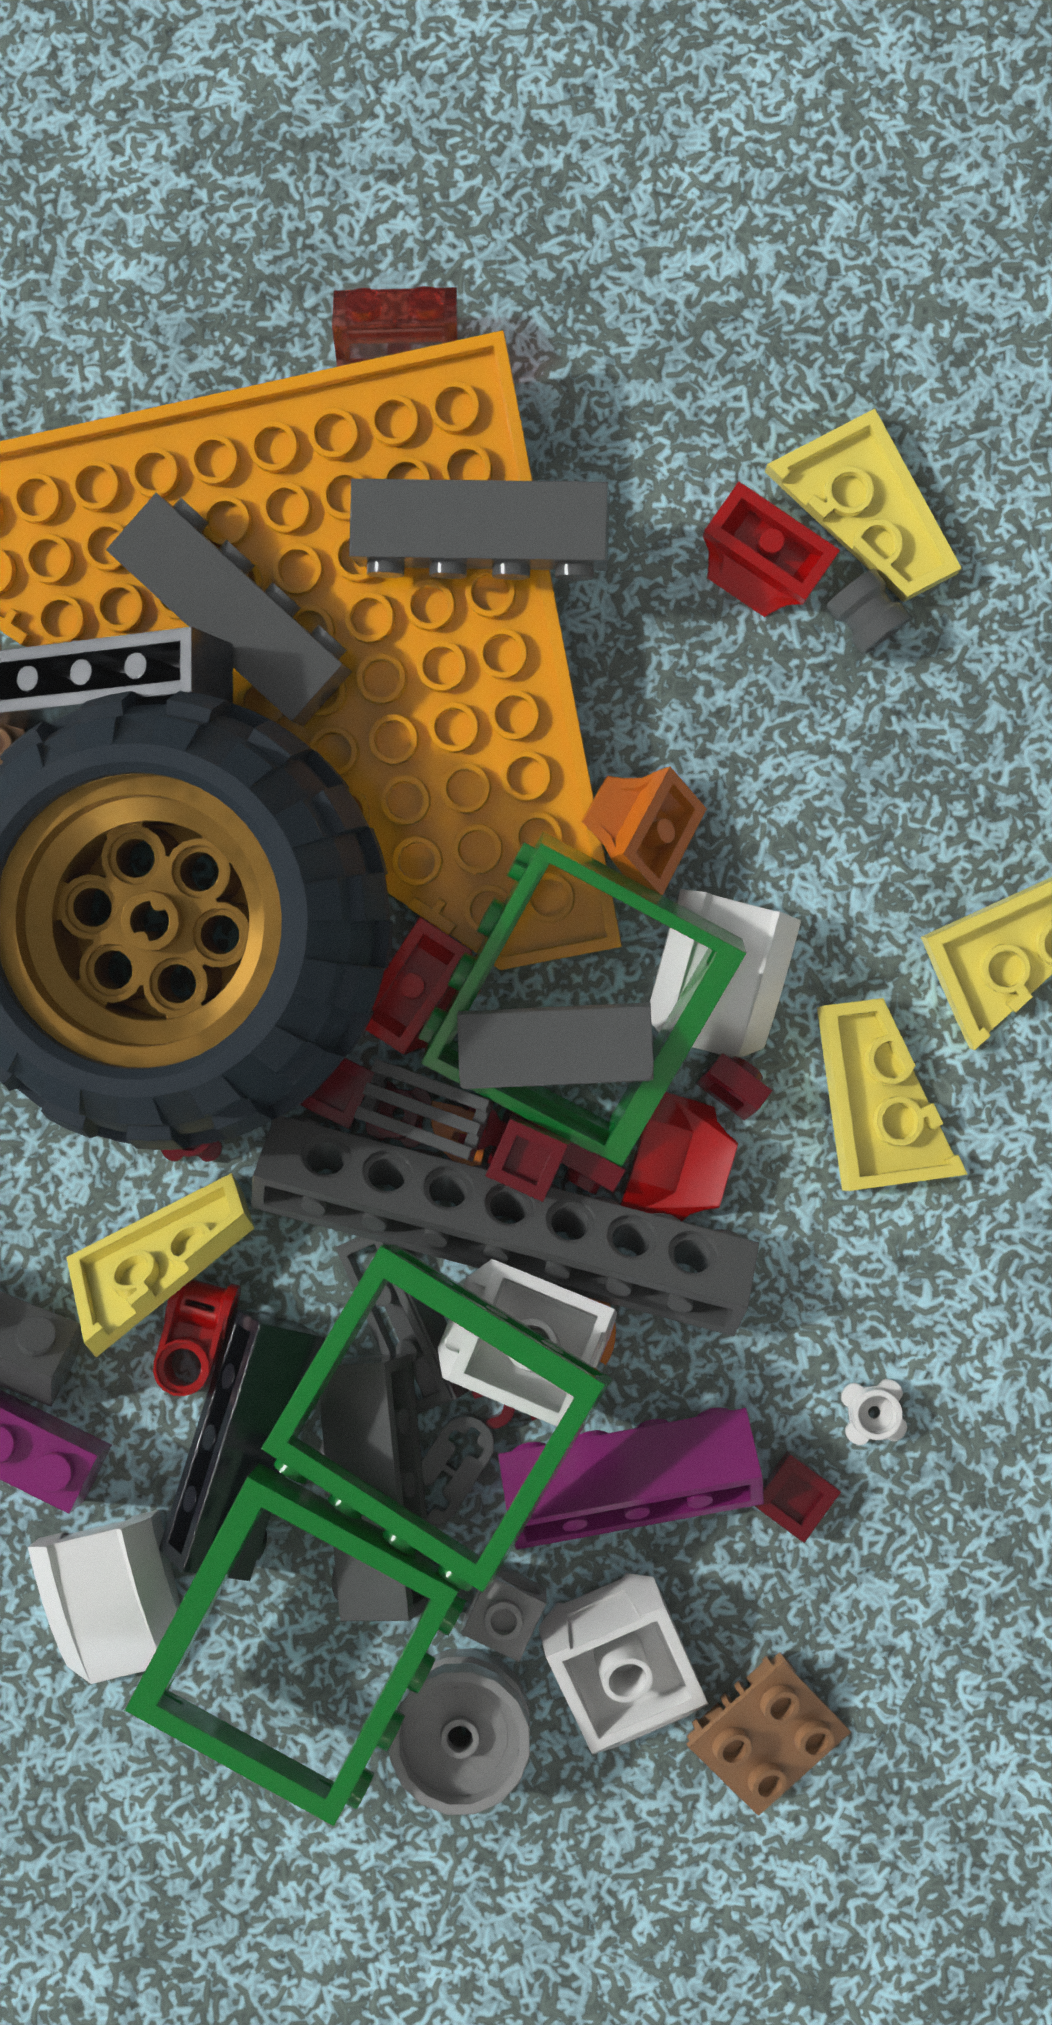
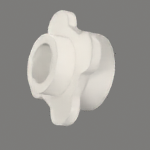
(884, 1426)

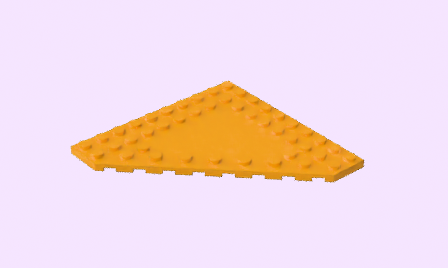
(458, 688)

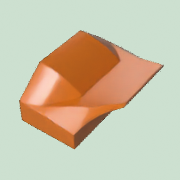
(645, 824)

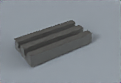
(376, 1092)

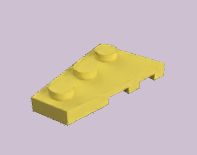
(869, 504)
(994, 959)
(878, 1108)
(153, 1258)

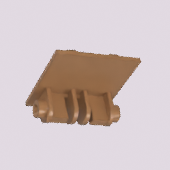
(766, 1734)

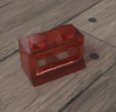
(392, 321)

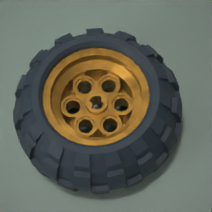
(292, 875)

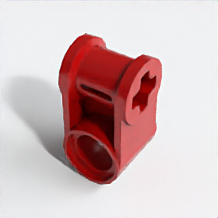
(194, 1329)

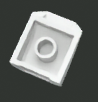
(749, 1002)
(552, 1311)
(107, 1595)
(620, 1662)

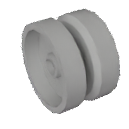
(470, 1770)

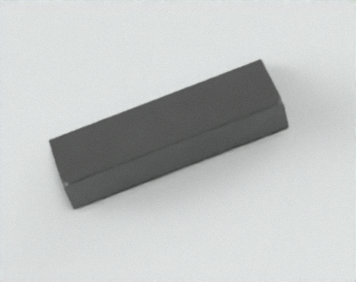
(555, 1045)
(416, 1327)

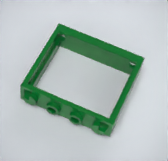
(619, 1134)
(358, 1498)
(238, 1750)

